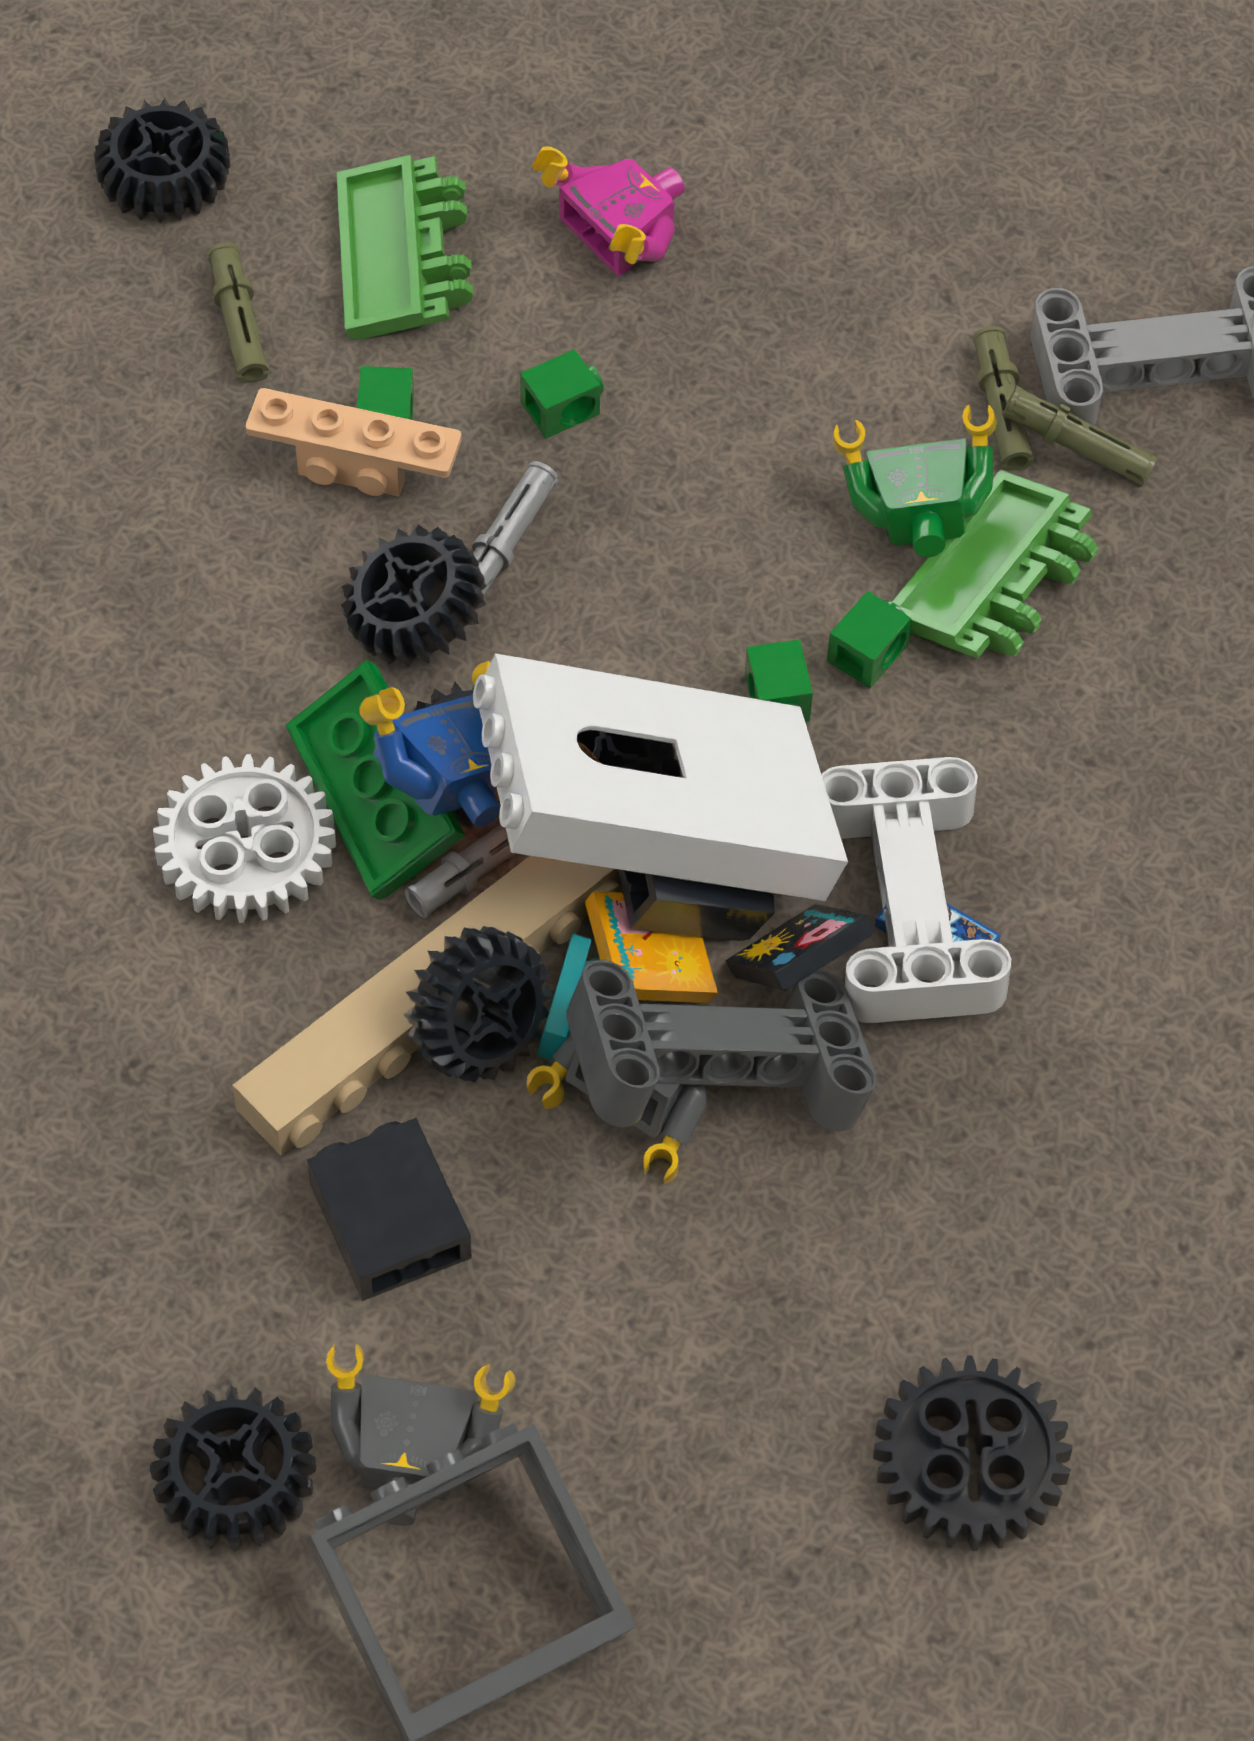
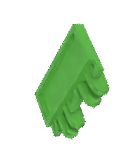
(395, 246)
(1007, 549)

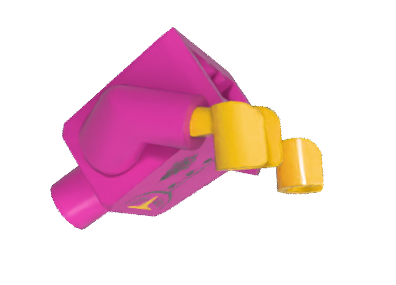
(614, 207)

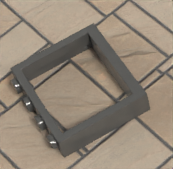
(445, 1475)

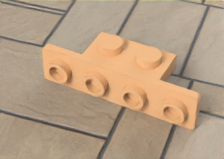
(352, 443)

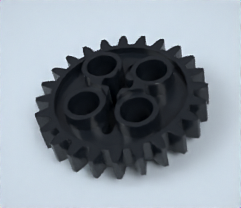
(1026, 1453)

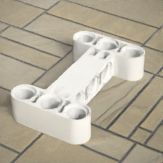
(900, 810)

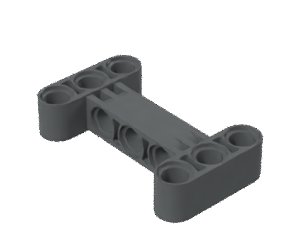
(636, 1045)

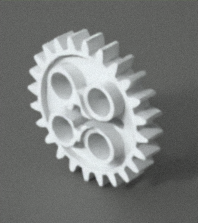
(255, 877)

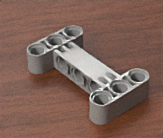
(1086, 360)

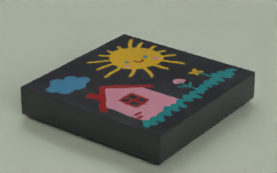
(800, 946)

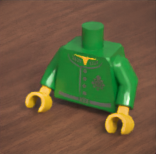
(921, 489)

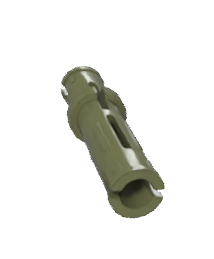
(234, 296)
(993, 352)
(1070, 431)

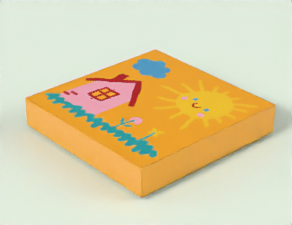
(658, 962)

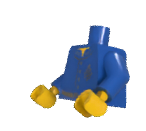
(435, 753)

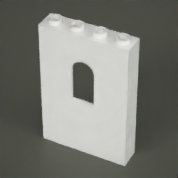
(738, 818)

